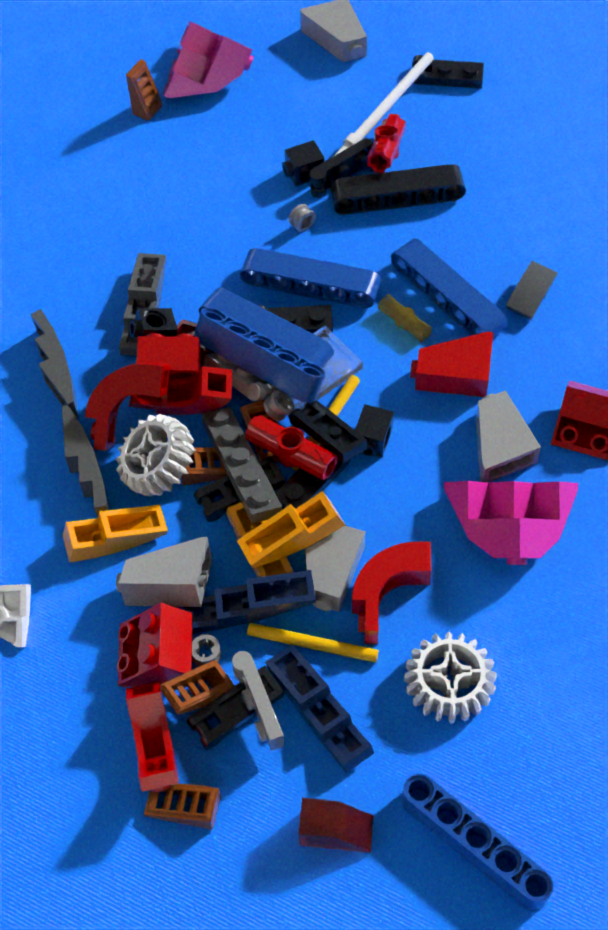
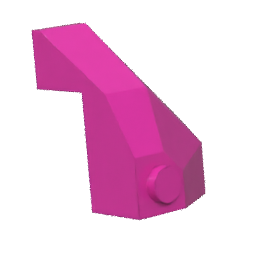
(205, 63)
(512, 516)

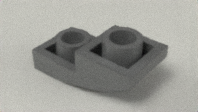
(531, 290)

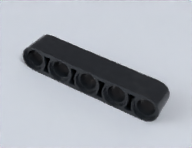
(397, 189)

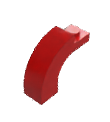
(139, 378)
(195, 394)
(391, 568)
(152, 737)

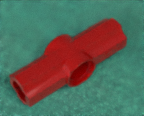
(386, 143)
(303, 452)

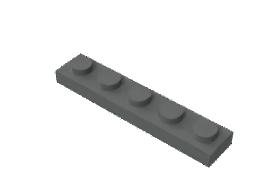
(241, 465)

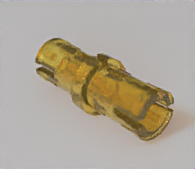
(405, 318)

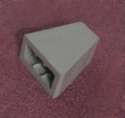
(335, 29)
(503, 438)
(334, 565)
(167, 575)

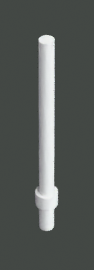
(387, 103)

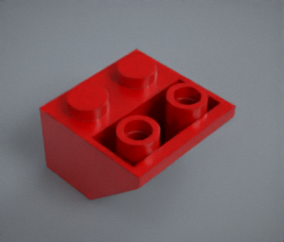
(181, 352)
(583, 420)
(155, 646)

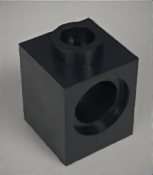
(300, 161)
(153, 321)
(375, 426)

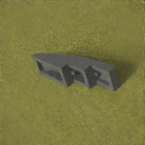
(143, 292)
(54, 364)
(82, 459)

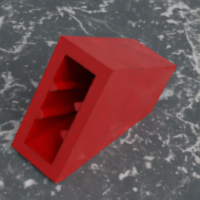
(455, 366)

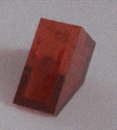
(334, 826)

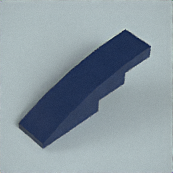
(252, 602)
(319, 708)

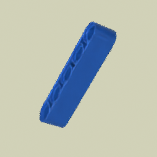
(310, 278)
(447, 289)
(272, 326)
(259, 355)
(481, 858)

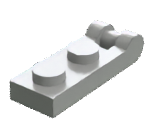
(242, 380)
(257, 698)

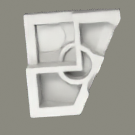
(15, 613)

